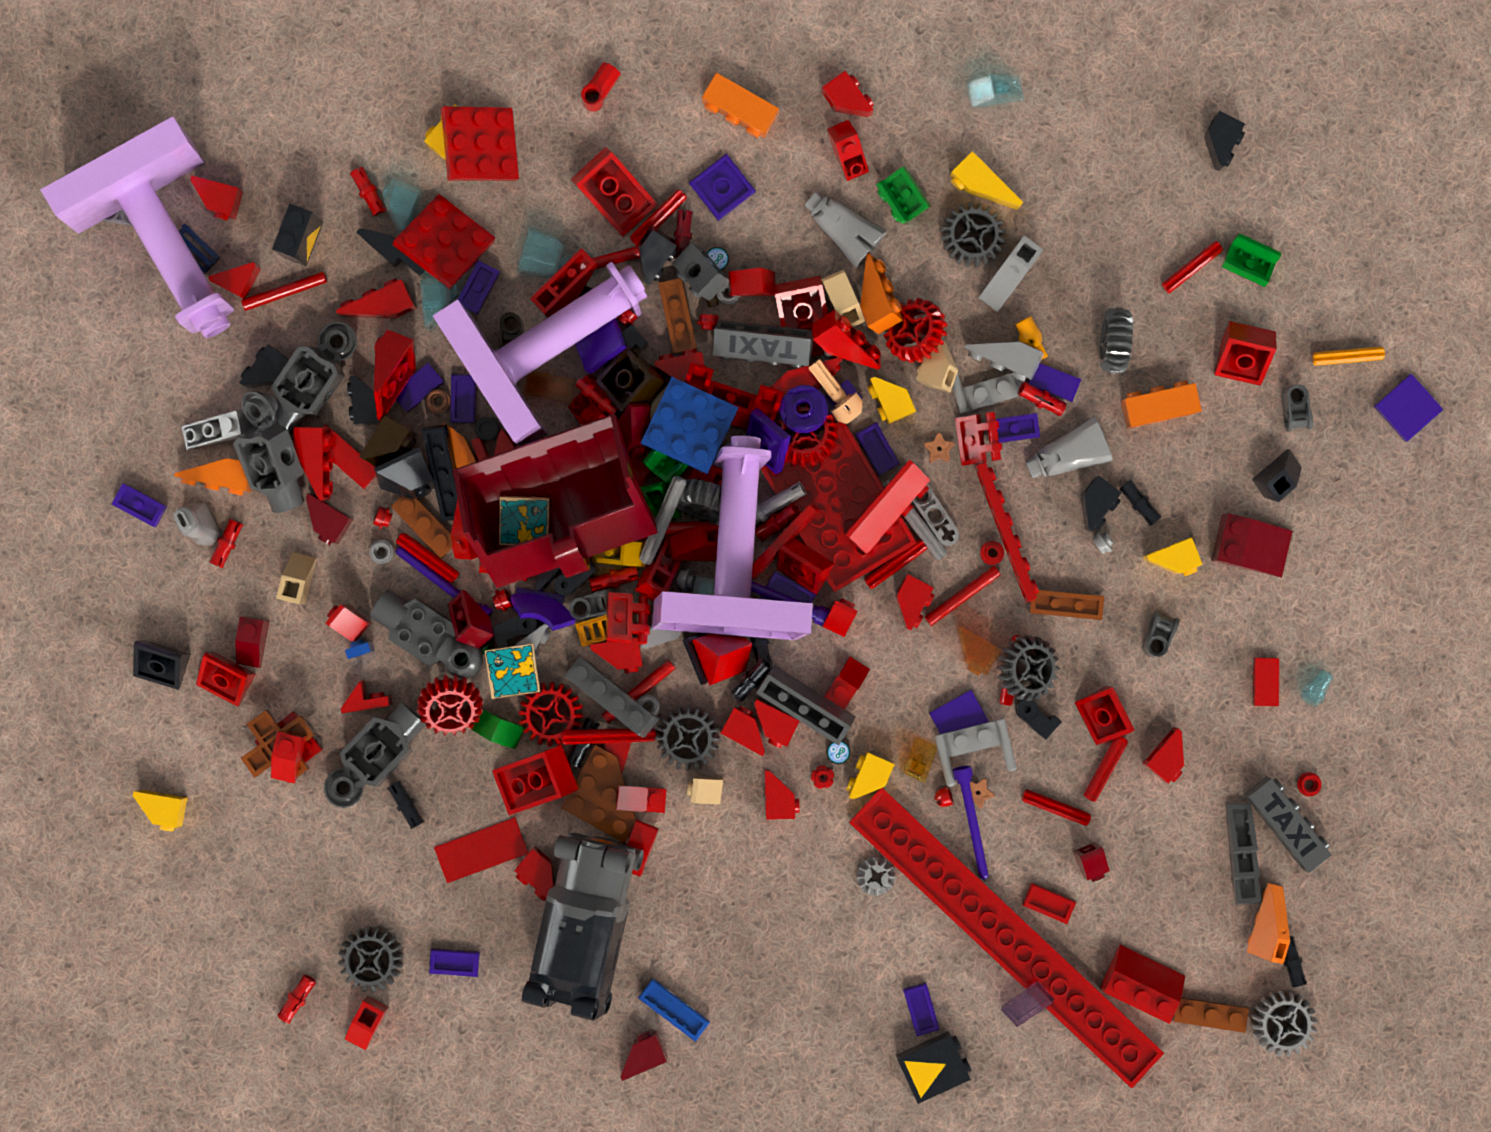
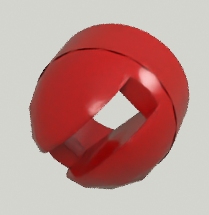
(944, 797)

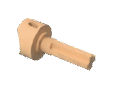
(837, 394)

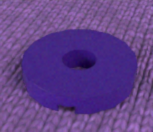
(803, 422)

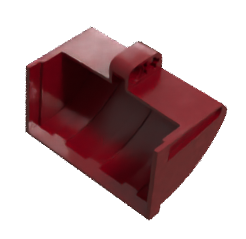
(591, 496)

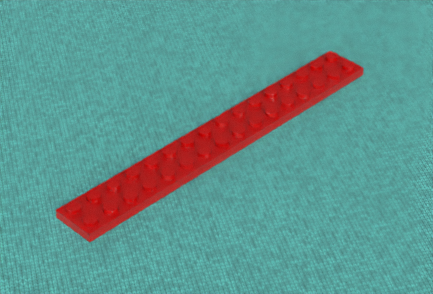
(1005, 936)

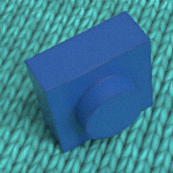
(359, 648)

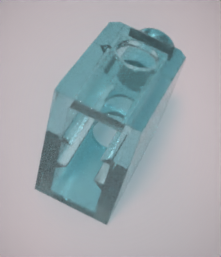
(542, 255)

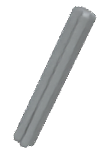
(663, 519)
(924, 532)

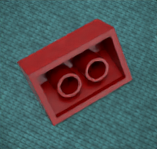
(1144, 984)

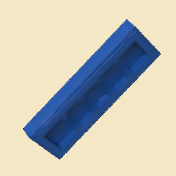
(674, 1009)

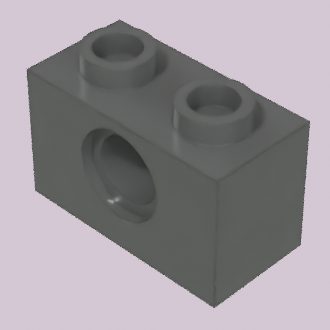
(710, 278)

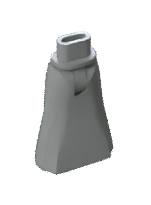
(848, 230)
(1075, 450)
(197, 522)

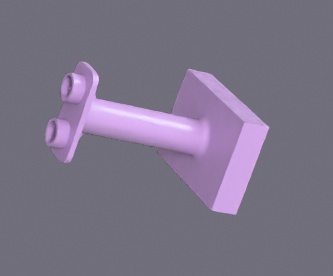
(128, 182)
(500, 369)
(731, 607)

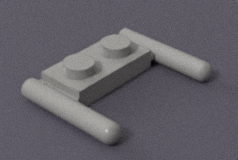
(986, 392)
(971, 740)

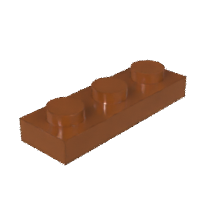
(677, 315)
(424, 524)
(1068, 605)
(1211, 1015)

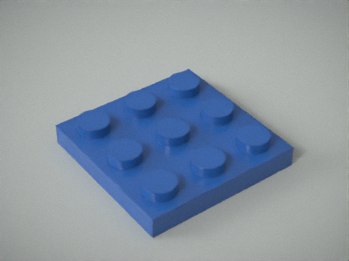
(689, 425)

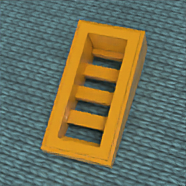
(581, 633)

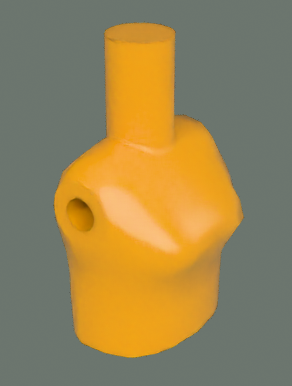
(1030, 334)

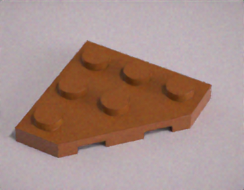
(598, 795)

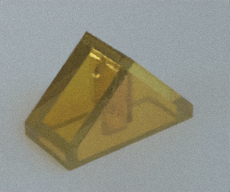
(919, 760)

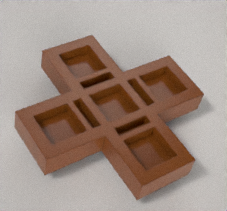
(265, 730)

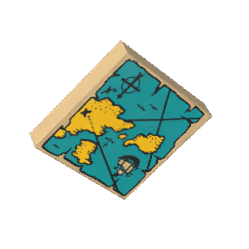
(523, 518)
(512, 671)

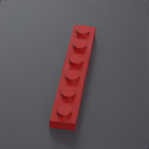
(1011, 542)

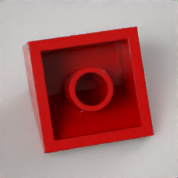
(1245, 353)

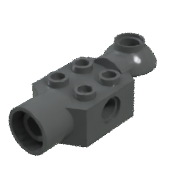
(312, 376)
(269, 454)
(425, 633)
(373, 755)

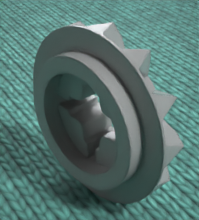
(879, 865)

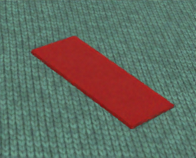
(481, 850)

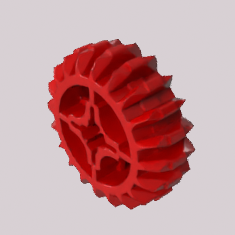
(927, 331)
(819, 448)
(558, 694)
(449, 714)

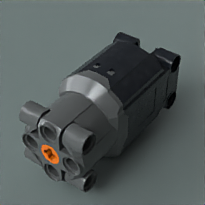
(583, 925)

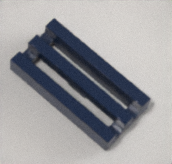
(209, 263)

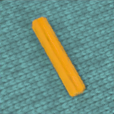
(1348, 355)

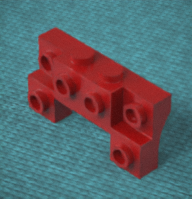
(767, 399)

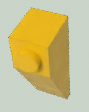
(979, 180)

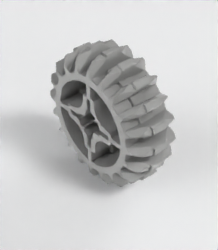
(1288, 1014)

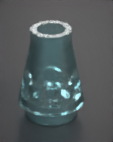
(1316, 689)

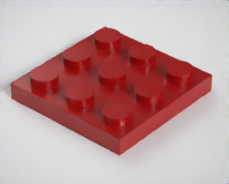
(479, 143)
(444, 241)

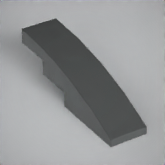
(1243, 853)

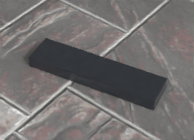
(441, 465)

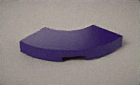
(542, 608)

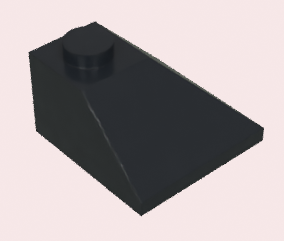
(406, 475)

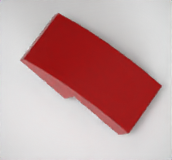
(642, 837)

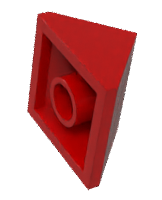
(803, 565)
(722, 655)
(224, 678)
(1104, 715)

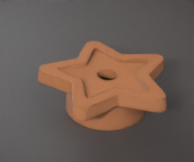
(939, 442)
(985, 792)

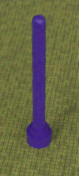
(433, 576)
(819, 613)
(963, 776)

